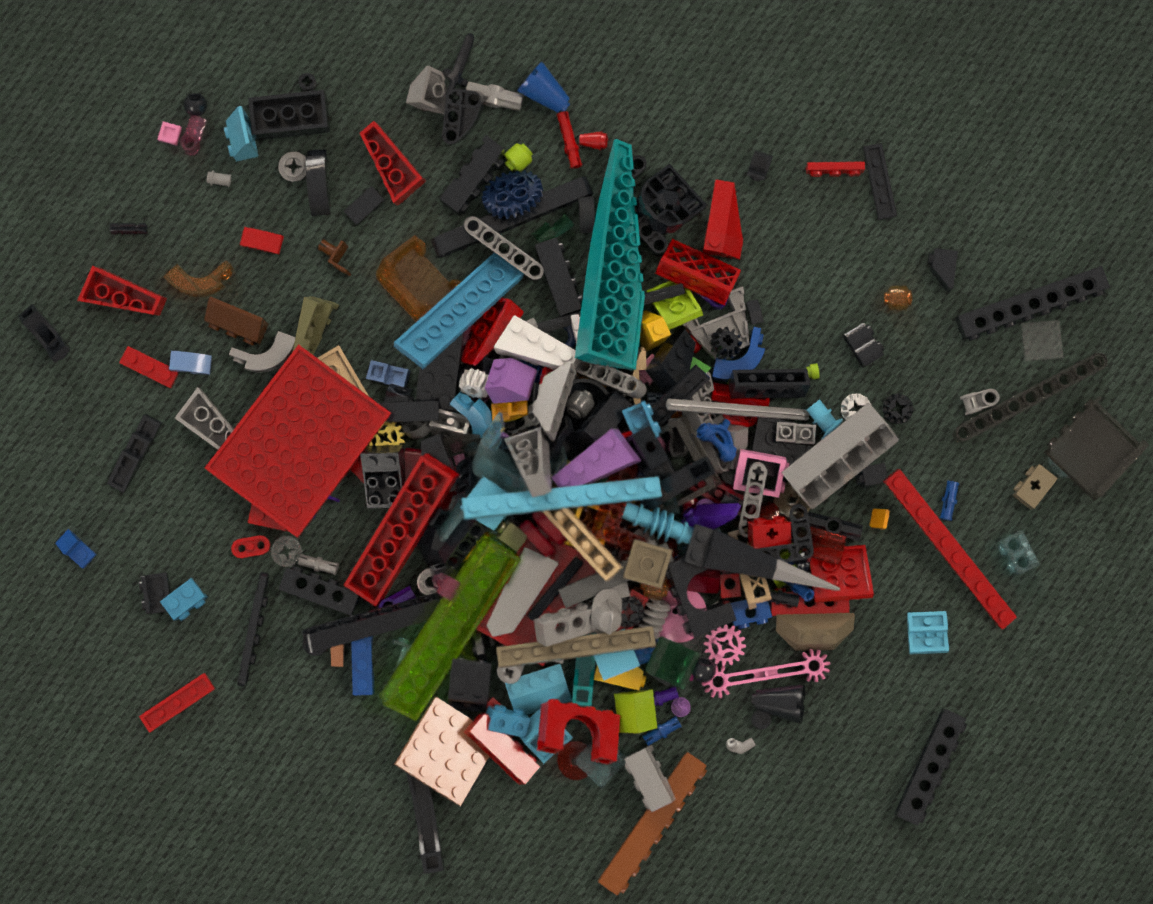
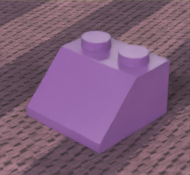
(510, 381)

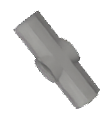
(497, 96)

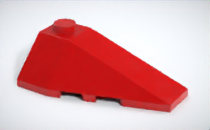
(724, 227)

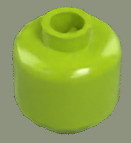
(518, 157)

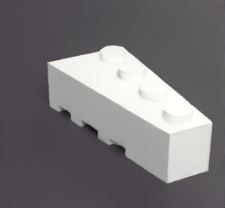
(532, 345)

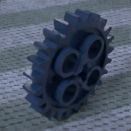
(512, 194)

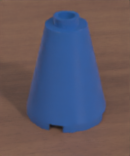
(544, 89)

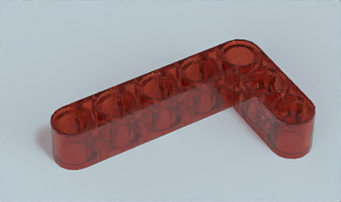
(612, 523)

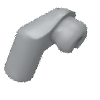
(740, 747)

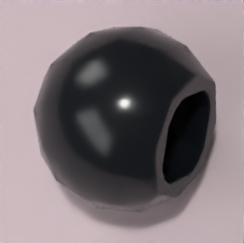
(195, 104)
(704, 670)

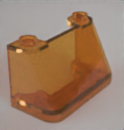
(413, 278)

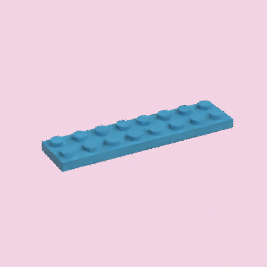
(458, 310)

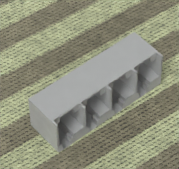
(840, 456)

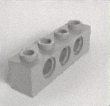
(545, 625)

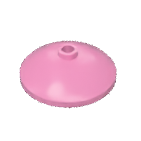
(673, 625)

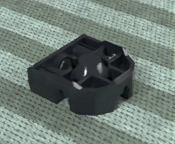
(661, 193)

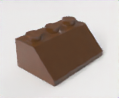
(235, 321)

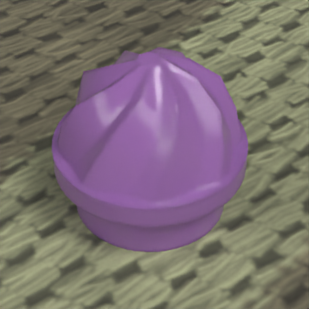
(680, 707)

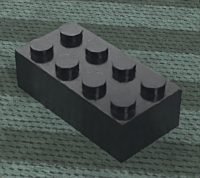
(289, 115)
(441, 377)

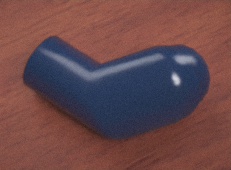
(571, 340)

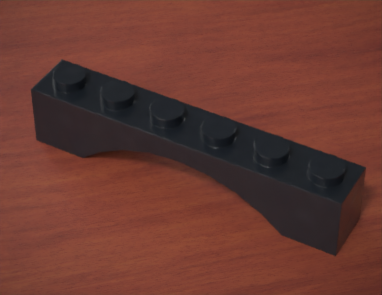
(427, 826)

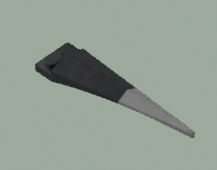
(721, 552)

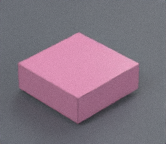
(169, 133)

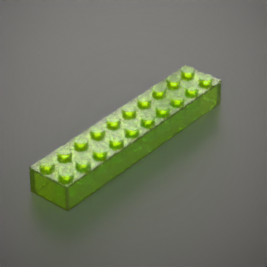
(449, 628)

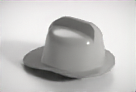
(606, 612)

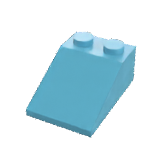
(240, 135)

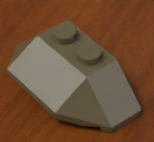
(814, 630)

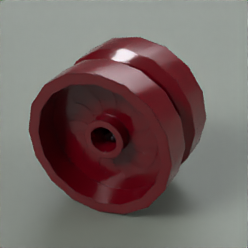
(541, 534)

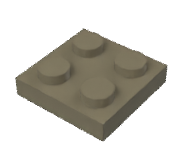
(647, 563)

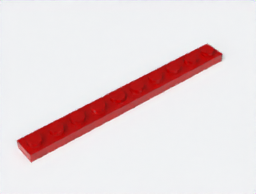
(949, 548)

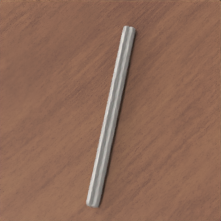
(737, 409)

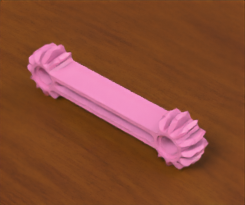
(770, 673)

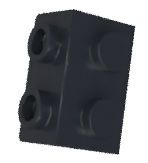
(154, 588)

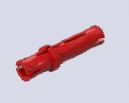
(571, 147)

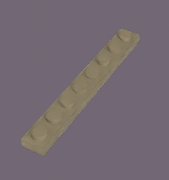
(576, 647)

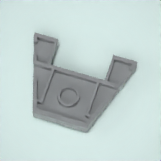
(734, 320)

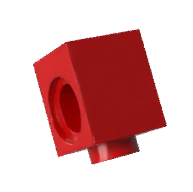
(726, 593)

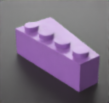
(598, 461)

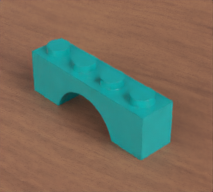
(584, 679)

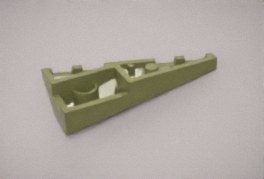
(312, 322)

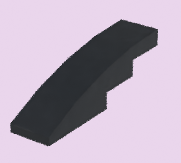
(134, 453)

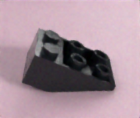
(383, 474)
(469, 685)

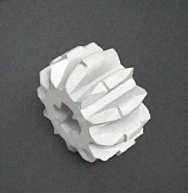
(473, 383)

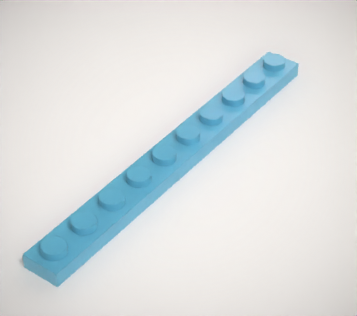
(561, 498)

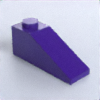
(710, 514)

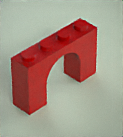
(602, 725)

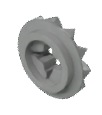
(288, 160)

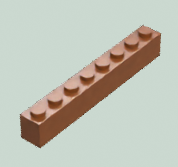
(650, 826)

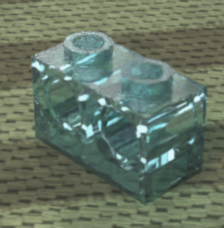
(1022, 550)

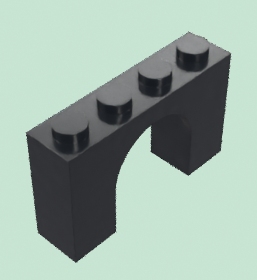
(696, 620)

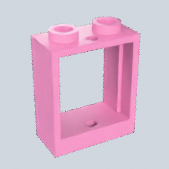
(740, 469)

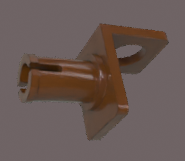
(335, 254)

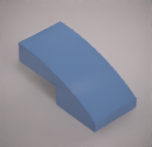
(190, 362)
(387, 374)

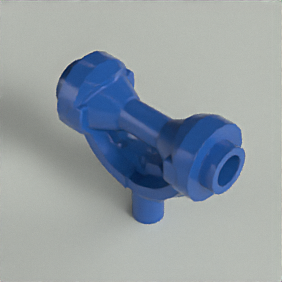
(726, 449)

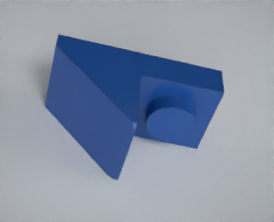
(75, 549)

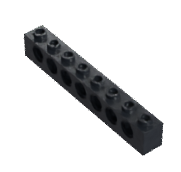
(1095, 277)

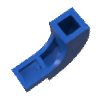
(723, 368)

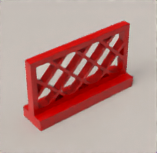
(694, 278)

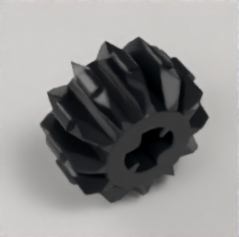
(727, 348)

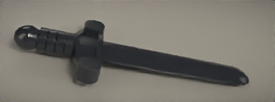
(455, 75)

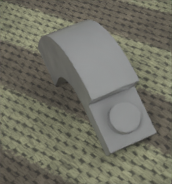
(267, 361)

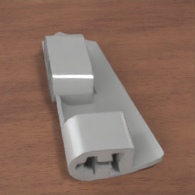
(520, 591)

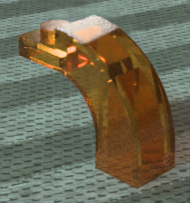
(199, 286)

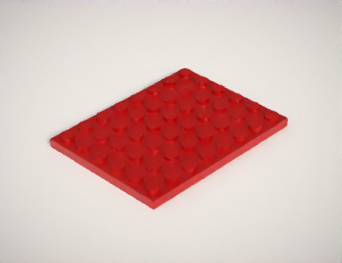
(298, 441)

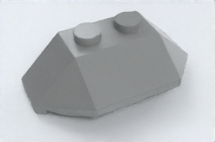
(552, 398)

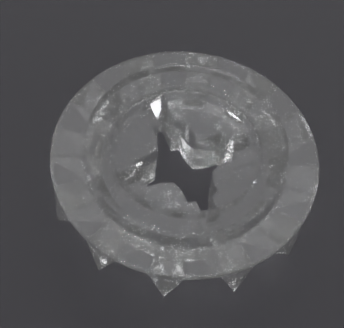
(294, 555)

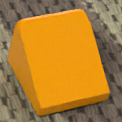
(879, 518)

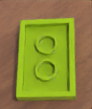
(677, 309)

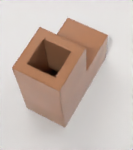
(337, 656)

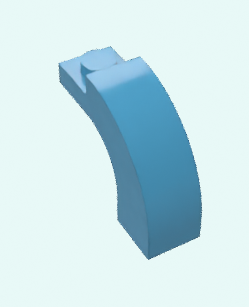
(476, 412)

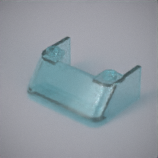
(499, 465)

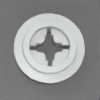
(848, 403)

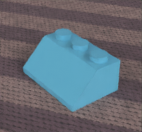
(538, 688)

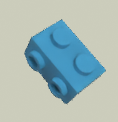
(639, 417)
(183, 600)
(507, 721)

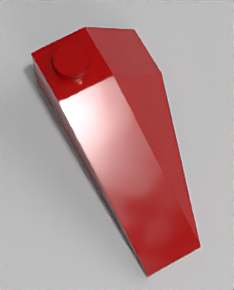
(488, 330)

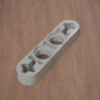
(752, 499)

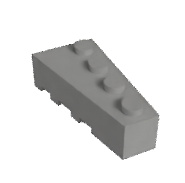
(205, 419)

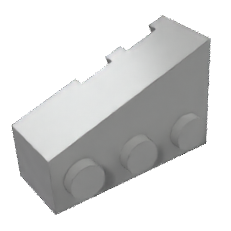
(649, 779)

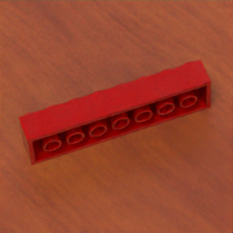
(401, 529)

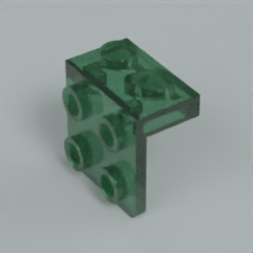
(672, 662)

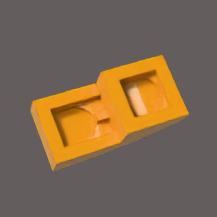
(510, 410)

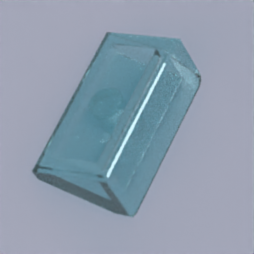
(451, 523)

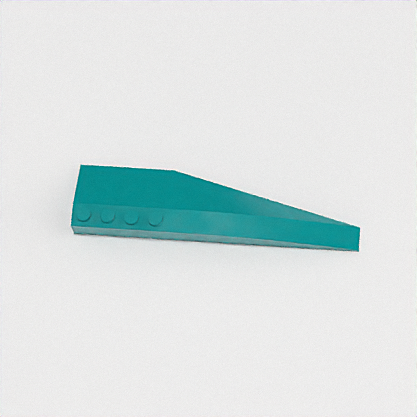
(613, 279)

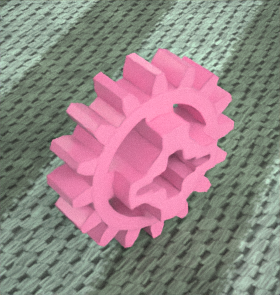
(720, 653)

